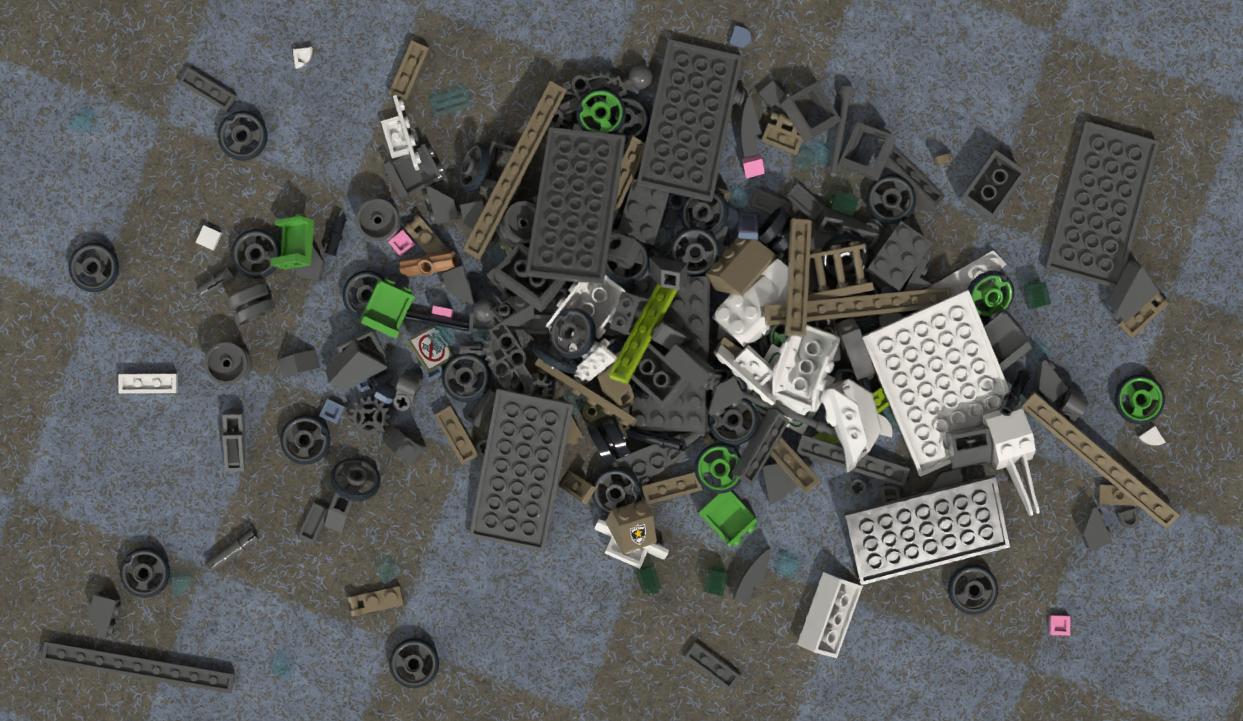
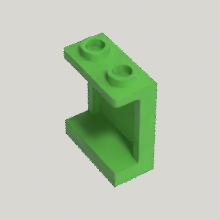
(295, 242)
(387, 307)
(728, 517)

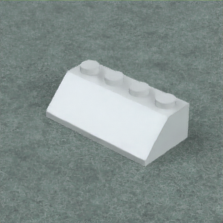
(829, 615)

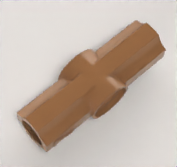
(419, 265)

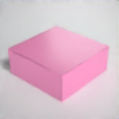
(753, 166)
(401, 243)
(442, 311)
(1059, 625)

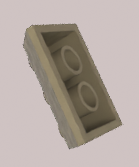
(740, 266)

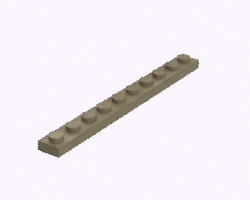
(514, 170)
(861, 305)
(1100, 459)

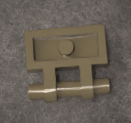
(781, 138)

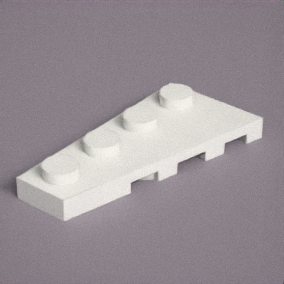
(962, 278)

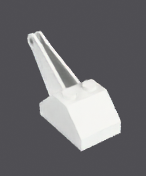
(1013, 444)

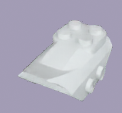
(596, 300)
(744, 314)
(804, 368)
(854, 416)

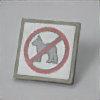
(427, 352)

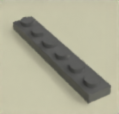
(867, 465)

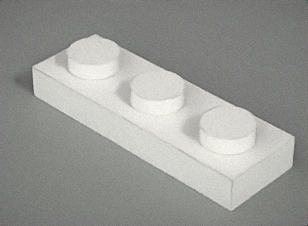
(148, 383)

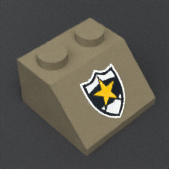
(632, 526)

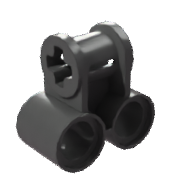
(407, 388)
(1073, 404)

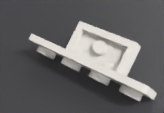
(397, 135)
(594, 362)
(751, 369)
(633, 557)

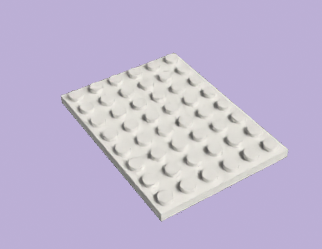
(937, 375)

